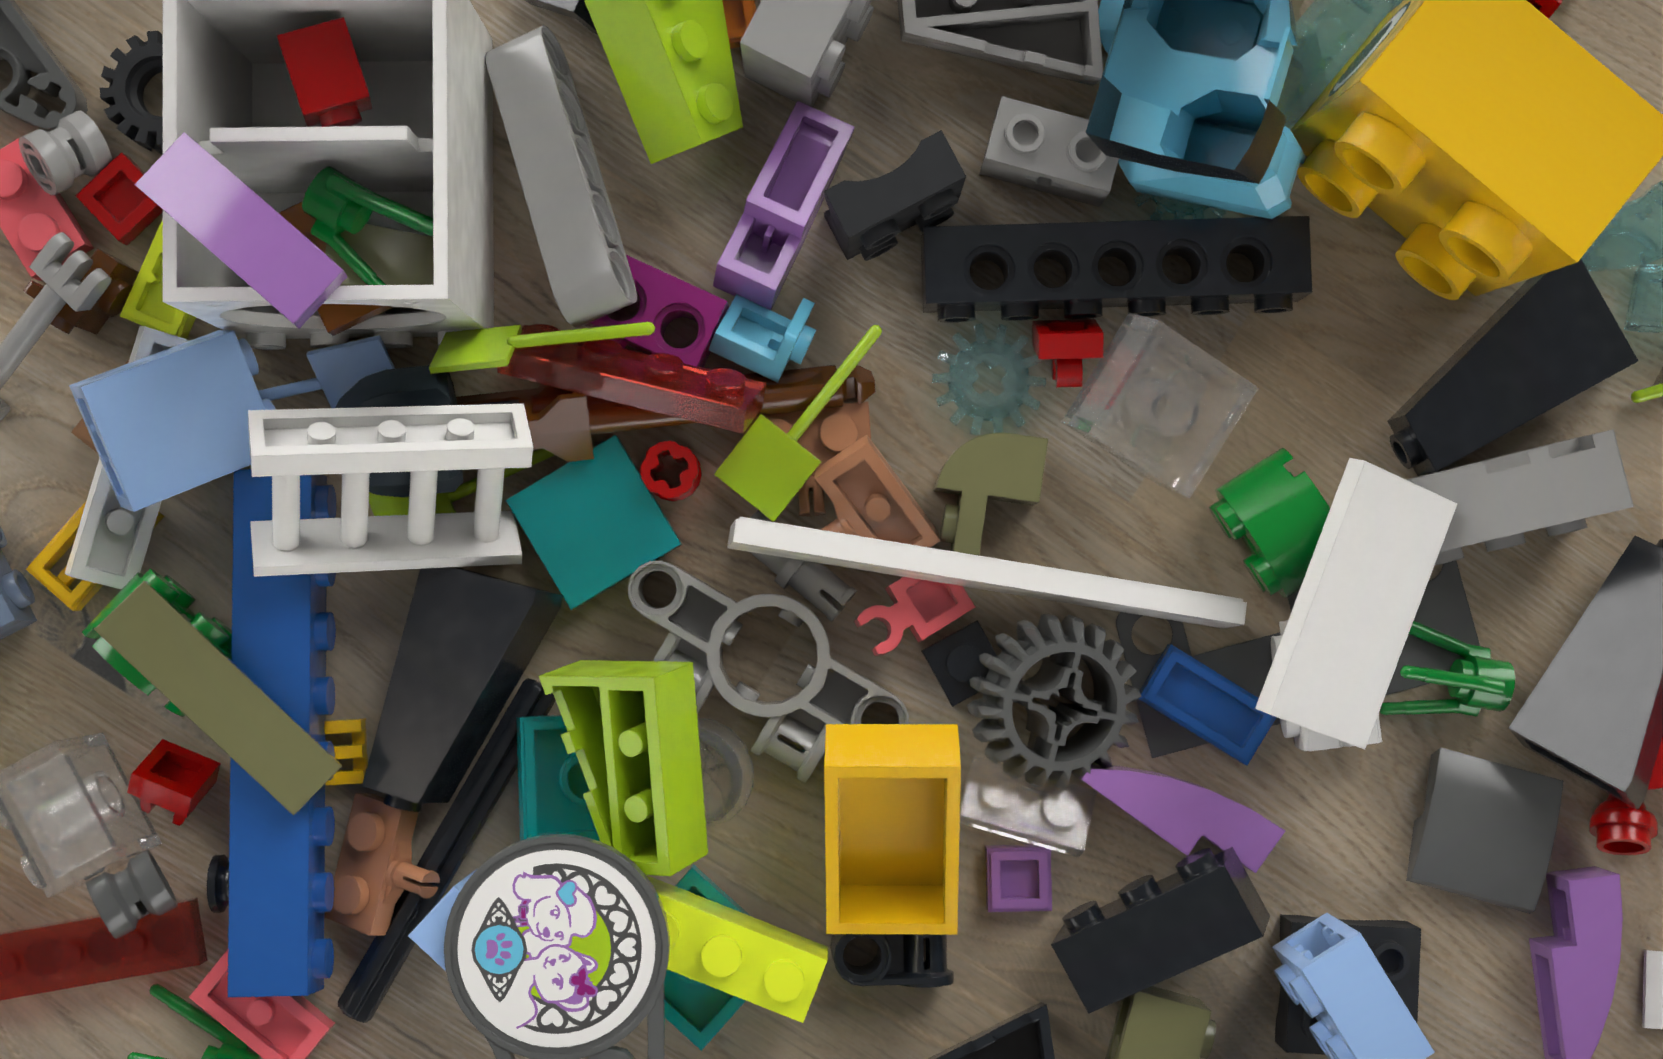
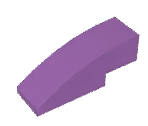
(782, 205)
(242, 230)
(1186, 812)
(1580, 962)

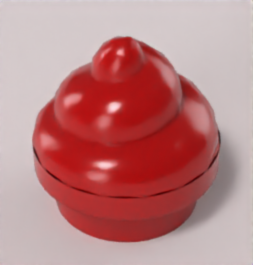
(1622, 828)

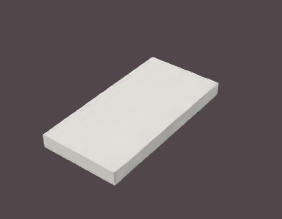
(1356, 604)

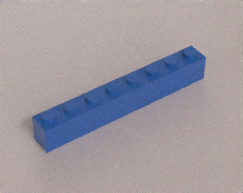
(277, 857)

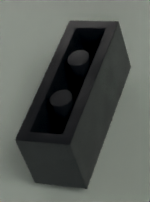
(1160, 928)

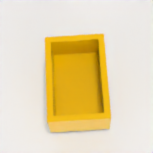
(892, 828)

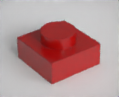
(118, 202)

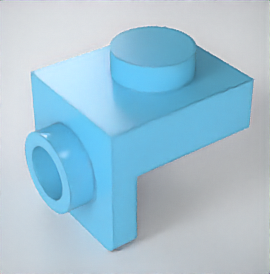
(762, 337)

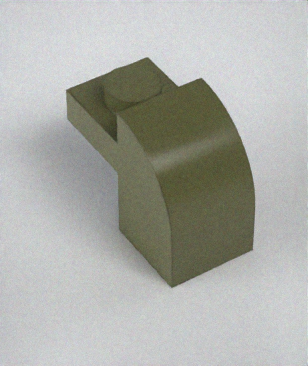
(984, 468)

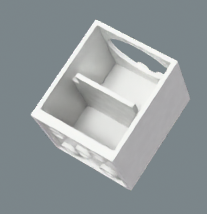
(417, 145)

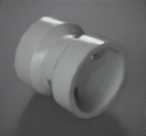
(65, 152)

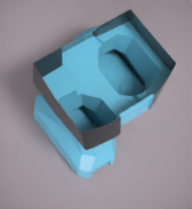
(1176, 74)

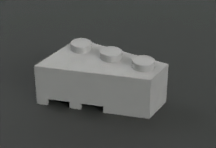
(1029, 35)
(1530, 491)

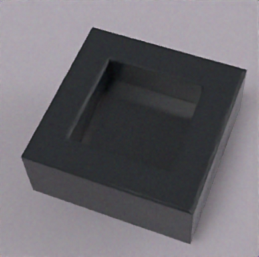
(957, 660)

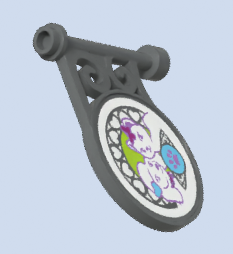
(559, 951)

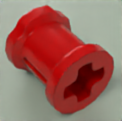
(653, 464)

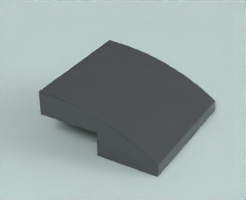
(1485, 830)

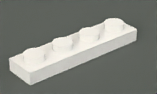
(109, 537)

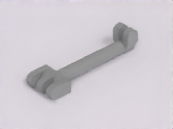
(61, 287)

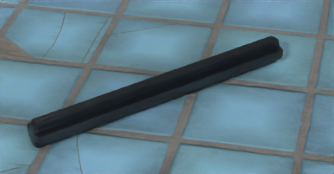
(444, 854)

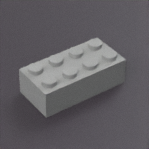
(800, 45)

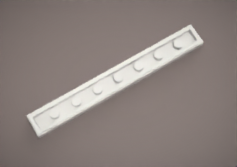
(985, 573)

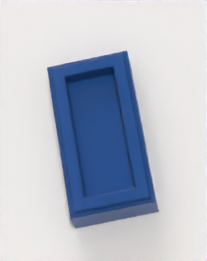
(1206, 704)

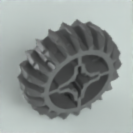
(1048, 751)

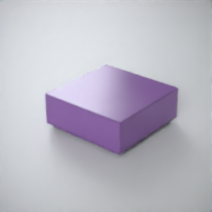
(1018, 878)

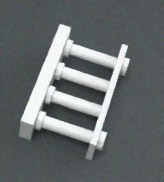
(379, 441)

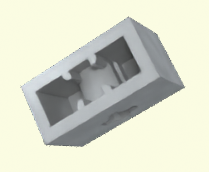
(1047, 153)

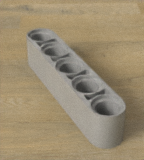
(560, 177)

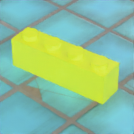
(741, 953)

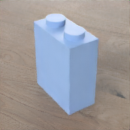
(173, 417)

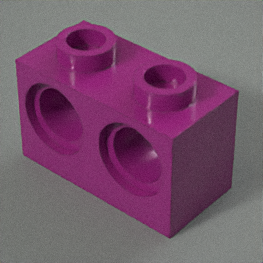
(661, 302)

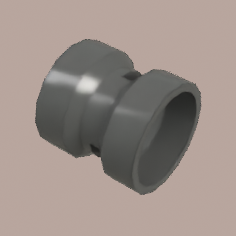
(131, 894)

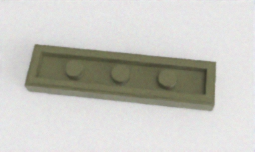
(218, 697)

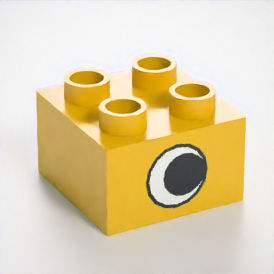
(1478, 142)

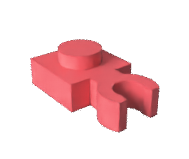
(917, 605)

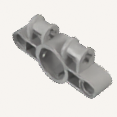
(705, 619)

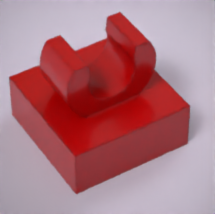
(1067, 345)
(173, 779)

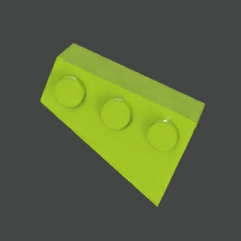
(671, 69)
(638, 755)

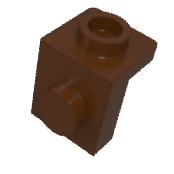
(107, 305)

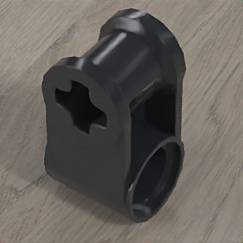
(897, 961)

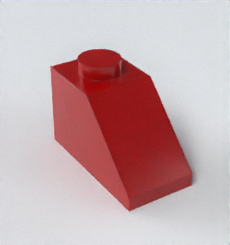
(326, 74)

